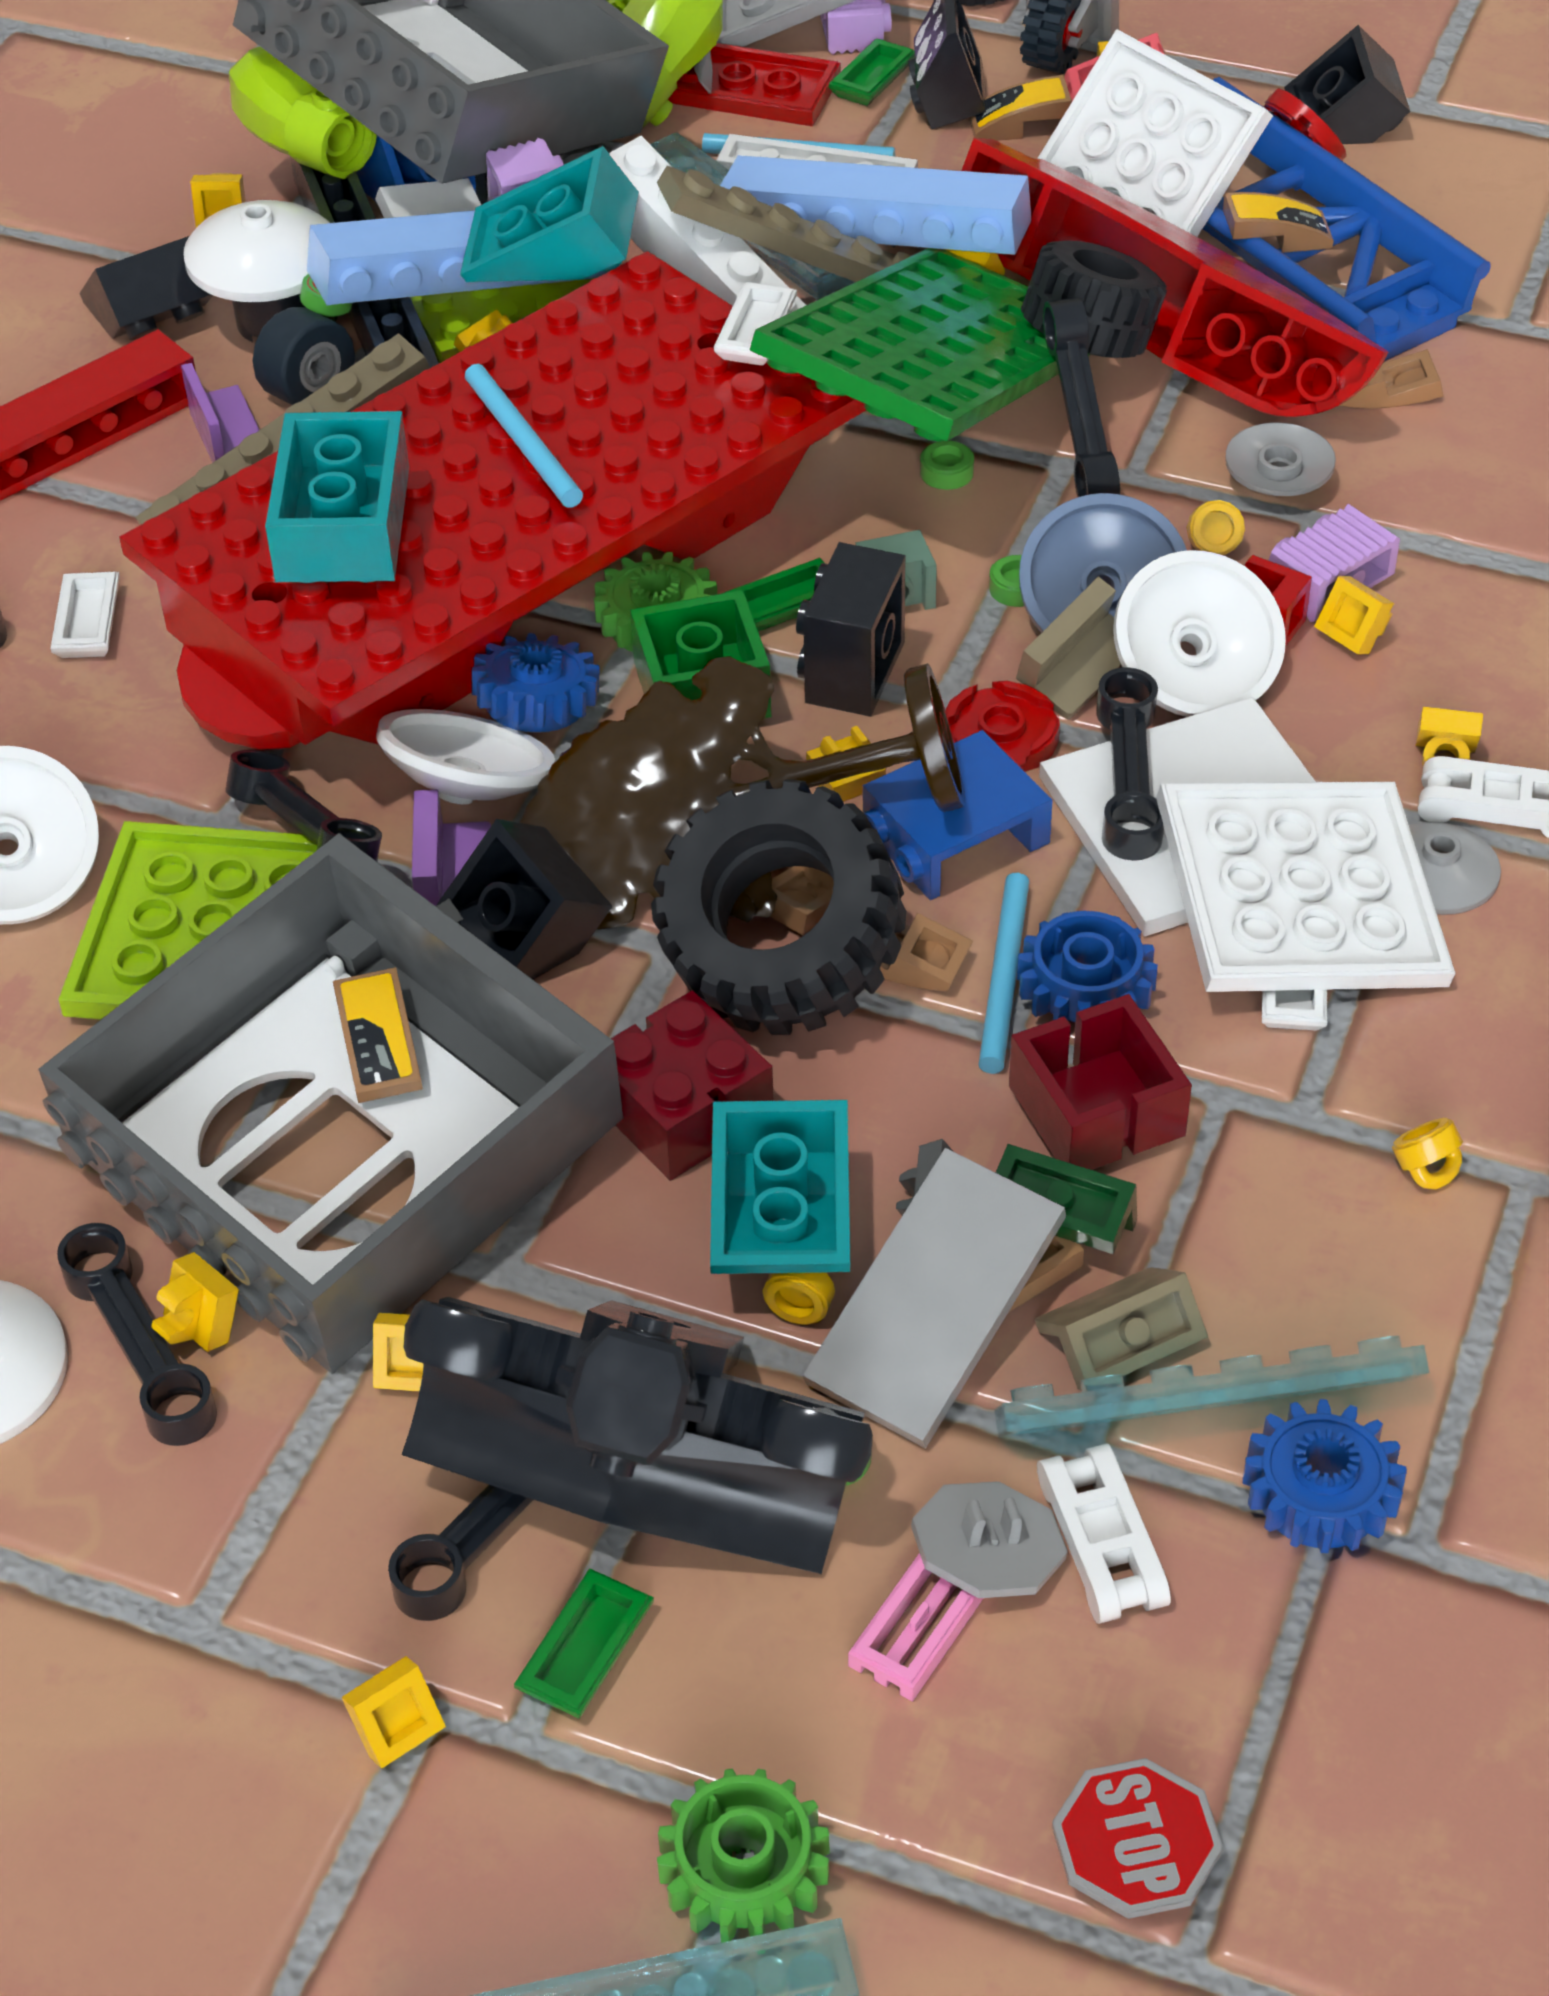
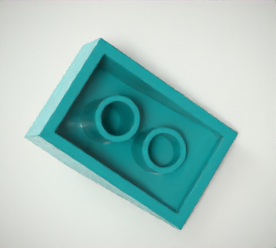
(555, 225)
(780, 1187)

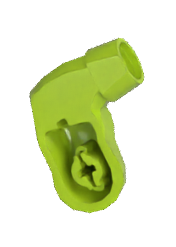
(689, 30)
(296, 116)

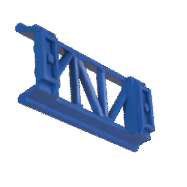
(1393, 311)

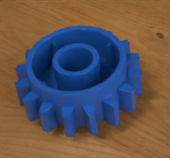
(535, 683)
(1083, 963)
(1323, 1477)

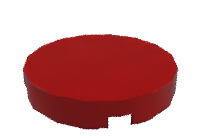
(1304, 120)
(1012, 716)

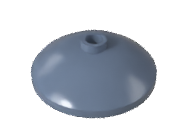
(1090, 539)

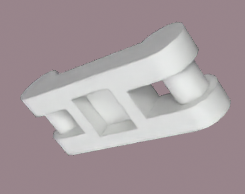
(1484, 793)
(1104, 1532)

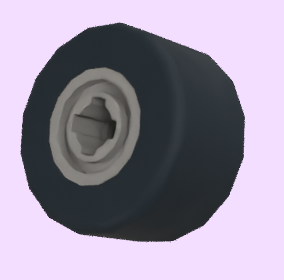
(300, 353)

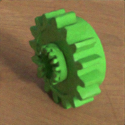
(645, 585)
(752, 1891)

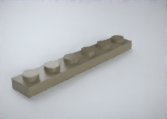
(772, 227)
(375, 374)

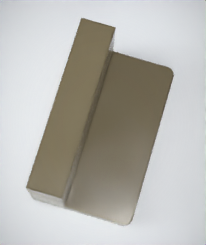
(1073, 651)
(1126, 1324)

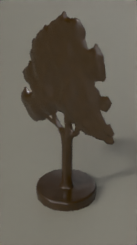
(640, 778)

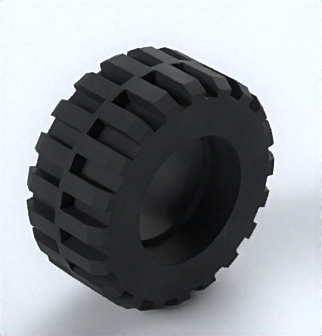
(737, 846)

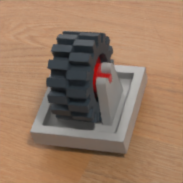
(1062, 26)

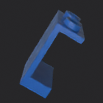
(921, 836)

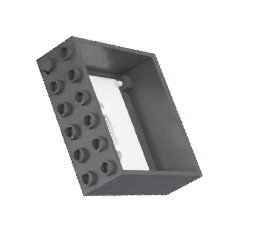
(468, 73)
(503, 1107)

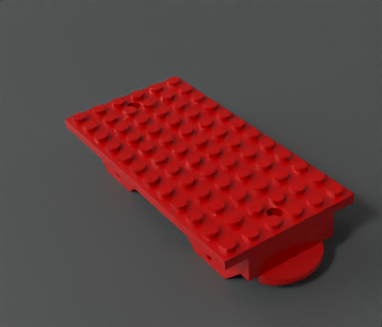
(625, 402)

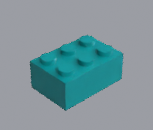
(338, 497)

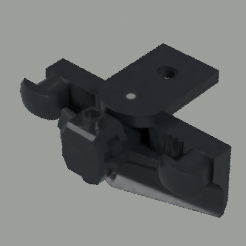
(633, 1427)

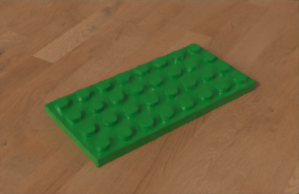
(917, 343)

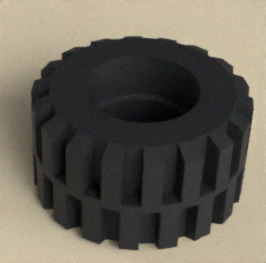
(1116, 290)

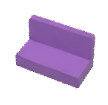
(218, 415)
(439, 848)

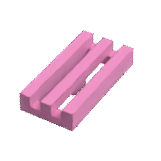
(890, 1667)

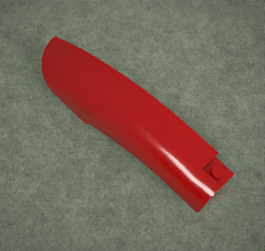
(1218, 313)

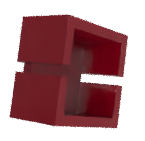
(674, 1075)
(1113, 1097)

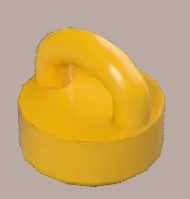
(1216, 527)
(1426, 1145)
(799, 1296)

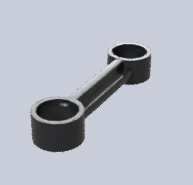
(1067, 340)
(1129, 763)
(263, 780)
(131, 1327)
(453, 1548)

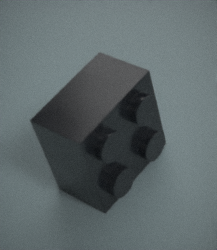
(852, 628)

